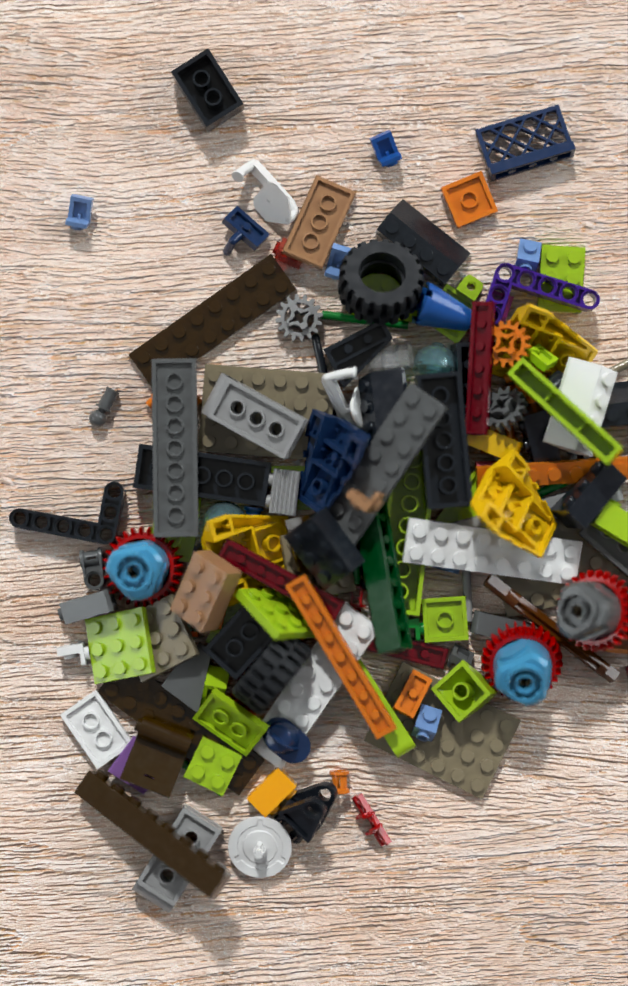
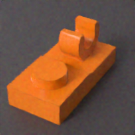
(412, 694)

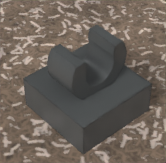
(458, 654)

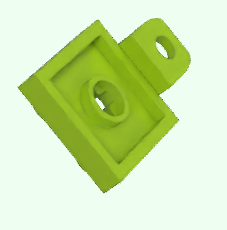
(466, 297)

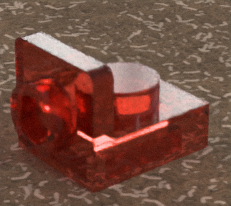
(283, 258)

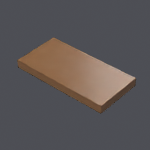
(318, 222)

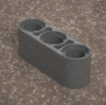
(487, 623)

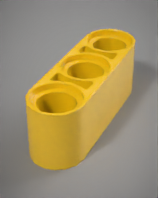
(494, 443)

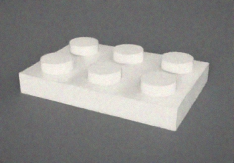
(96, 728)

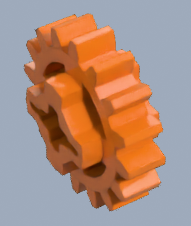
(514, 338)

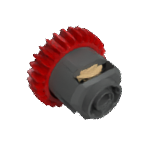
(593, 610)

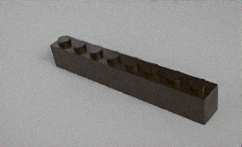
(153, 834)

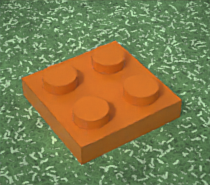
(469, 199)

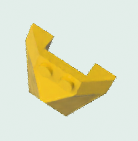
(552, 334)
(512, 506)
(254, 532)

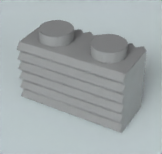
(283, 492)

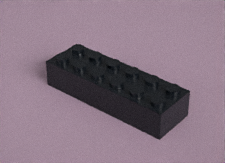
(446, 450)
(218, 477)

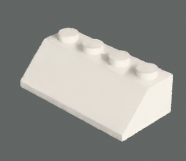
(589, 389)

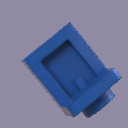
(385, 149)

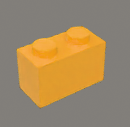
(272, 792)

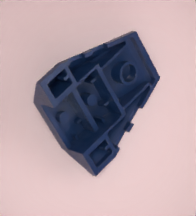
(331, 458)

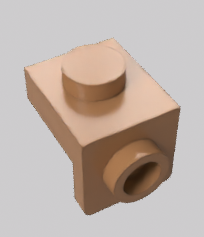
(360, 501)

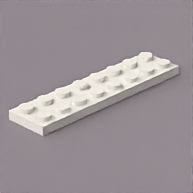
(485, 552)
(317, 680)

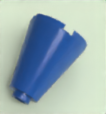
(441, 310)

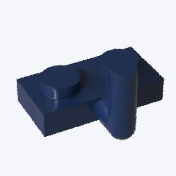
(244, 229)

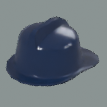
(287, 740)

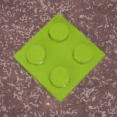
(445, 619)
(213, 765)

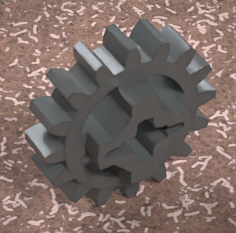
(506, 409)

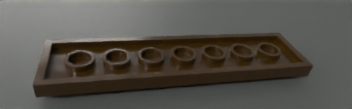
(217, 316)
(154, 701)

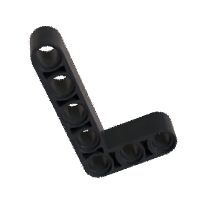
(75, 524)

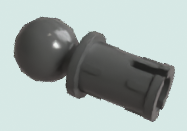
(97, 417)

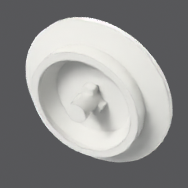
(259, 846)

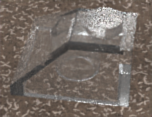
(393, 355)

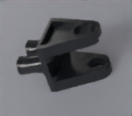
(307, 811)

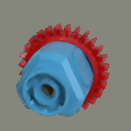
(143, 567)
(522, 662)

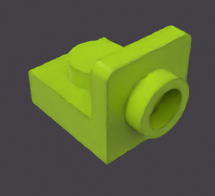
(541, 358)

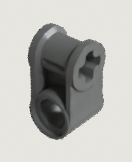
(93, 566)

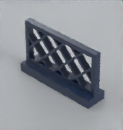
(534, 158)

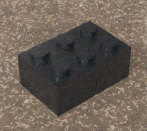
(207, 90)
(324, 548)
(238, 643)

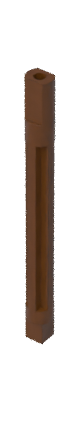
(536, 616)

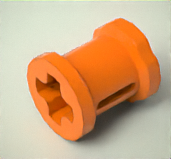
(342, 774)

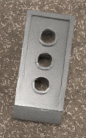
(222, 409)
(164, 890)

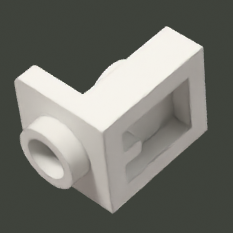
(70, 651)

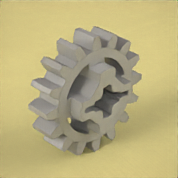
(308, 312)

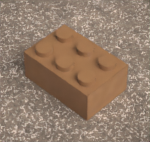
(205, 590)

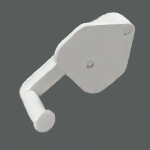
(272, 200)
(337, 398)

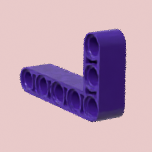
(535, 289)

